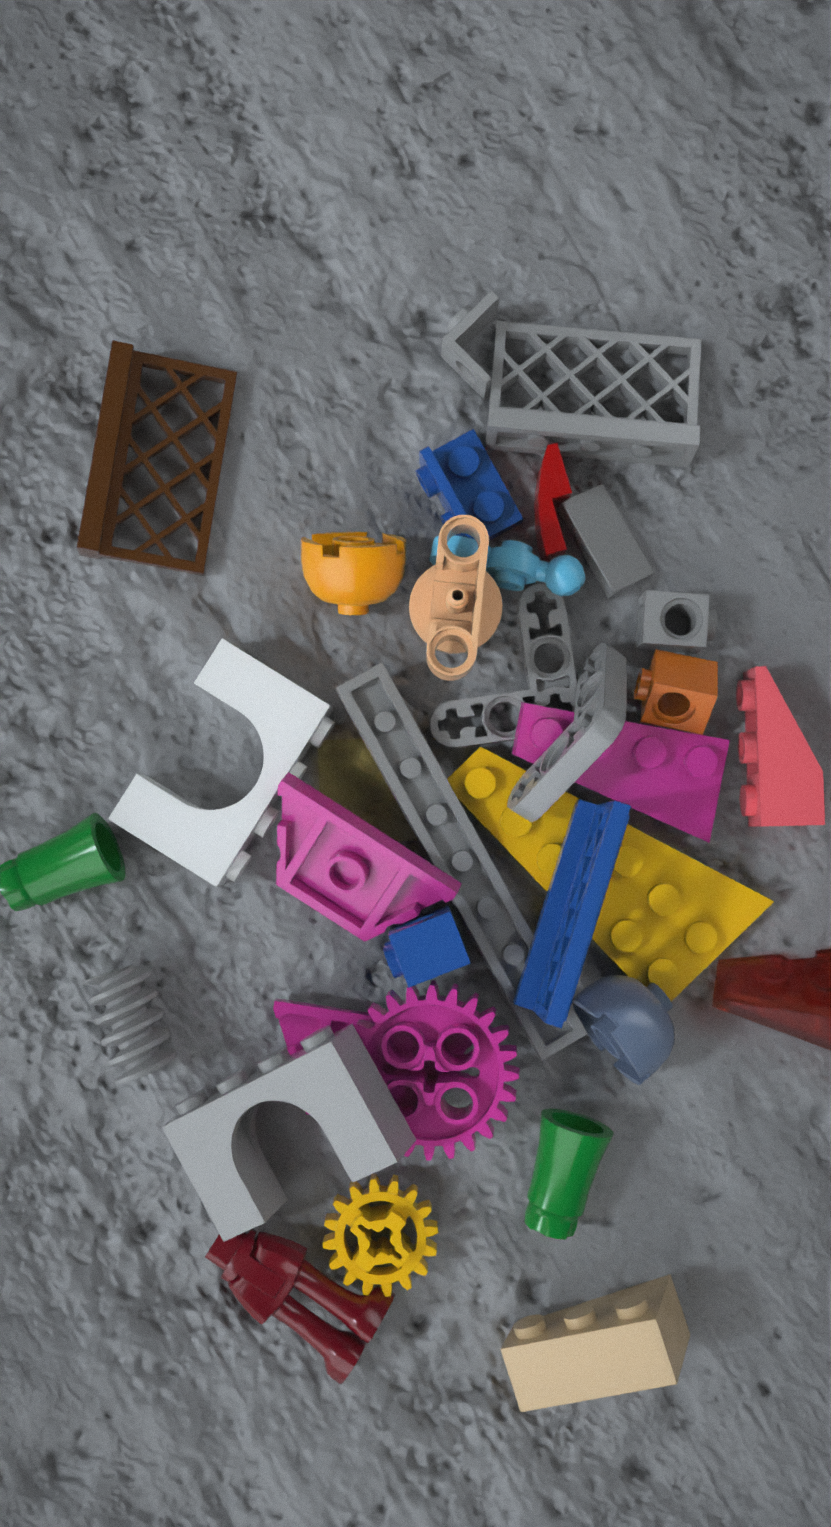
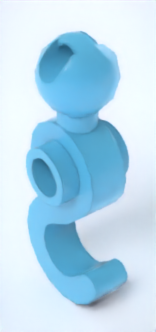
(516, 565)

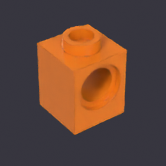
(677, 691)

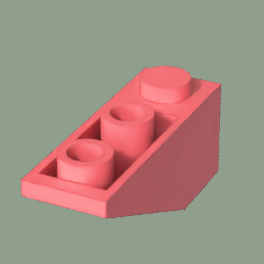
(781, 769)

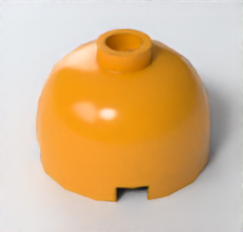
(353, 568)

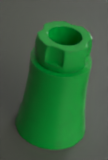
(63, 865)
(564, 1171)

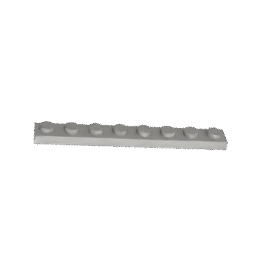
(450, 843)

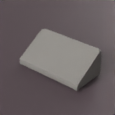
(604, 540)

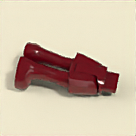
(262, 1278)

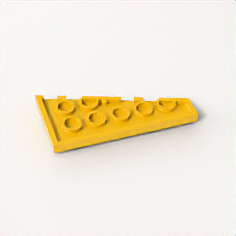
(661, 909)

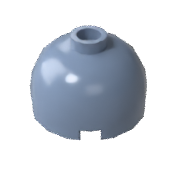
(628, 1023)

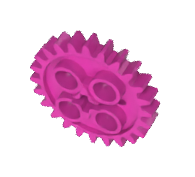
(431, 1021)

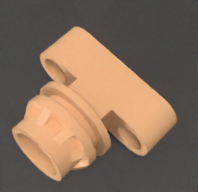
(461, 623)

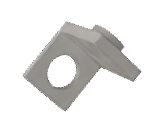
(462, 331)

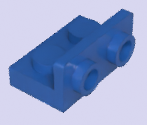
(468, 484)

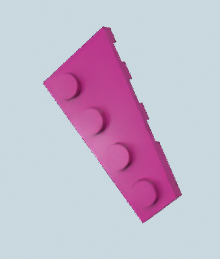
(647, 767)

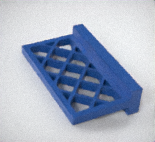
(571, 909)

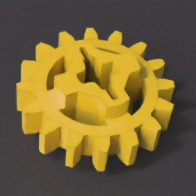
(398, 1250)

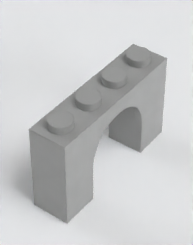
(328, 1080)

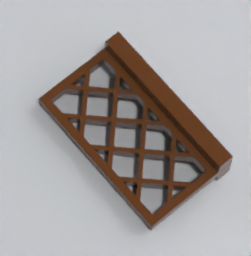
(111, 454)

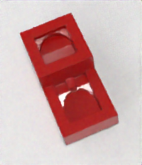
(550, 492)

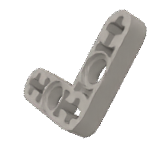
(540, 685)
(596, 724)

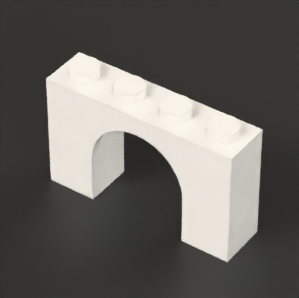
(216, 840)

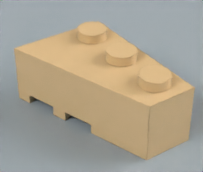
(598, 1347)

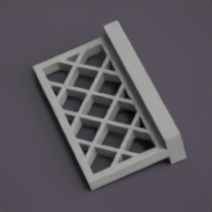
(599, 434)

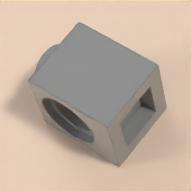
(651, 626)

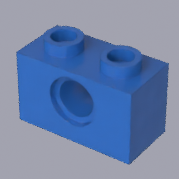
(425, 947)

